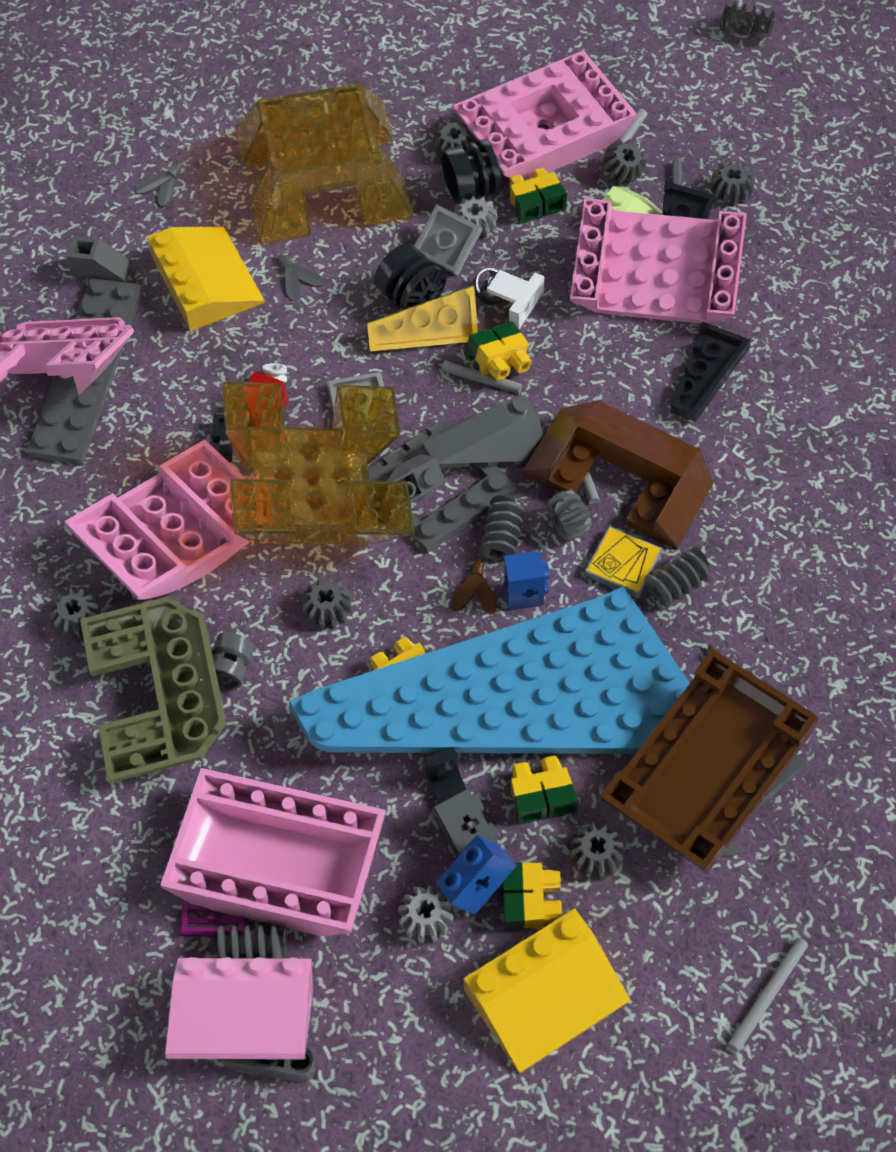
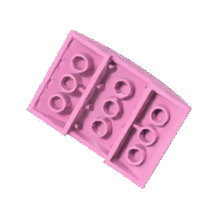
(167, 526)

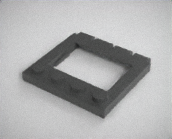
(459, 511)

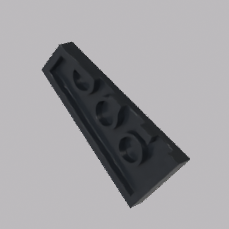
(687, 202)
(710, 365)

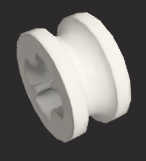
(275, 370)

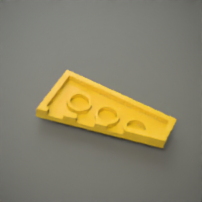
(435, 322)

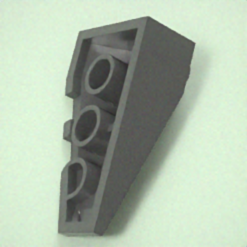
(499, 434)

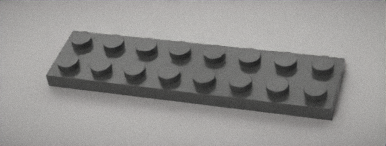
(71, 418)

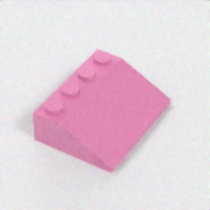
(239, 1008)

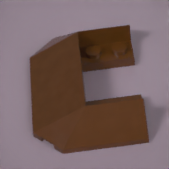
(672, 467)

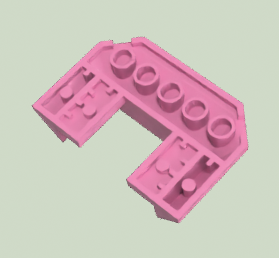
(63, 348)

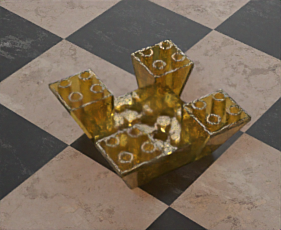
(320, 145)
(314, 480)

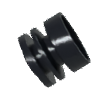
(471, 171)
(409, 277)

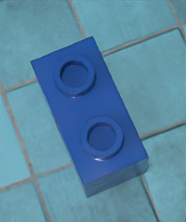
(525, 580)
(475, 874)

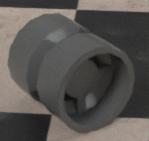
(230, 656)

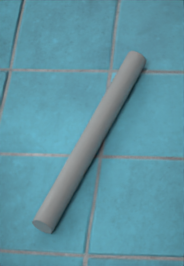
(768, 994)

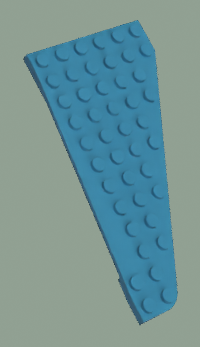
(551, 685)

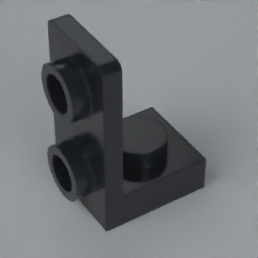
(444, 774)

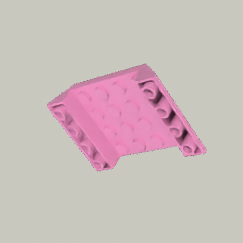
(658, 264)

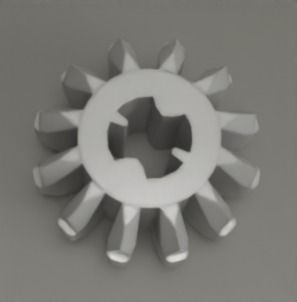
(479, 213)
(416, 922)

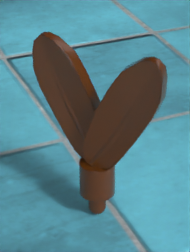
(475, 584)

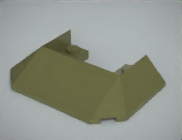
(184, 682)

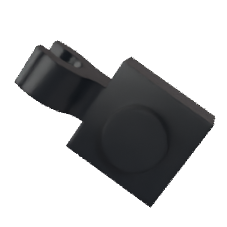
(219, 436)

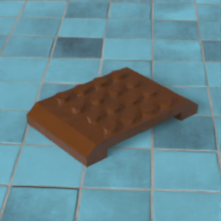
(710, 760)

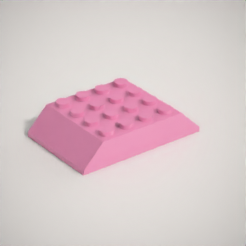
(273, 854)

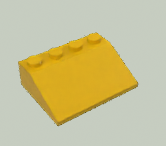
(203, 273)
(546, 990)

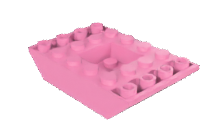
(568, 97)

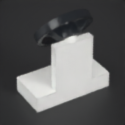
(513, 289)

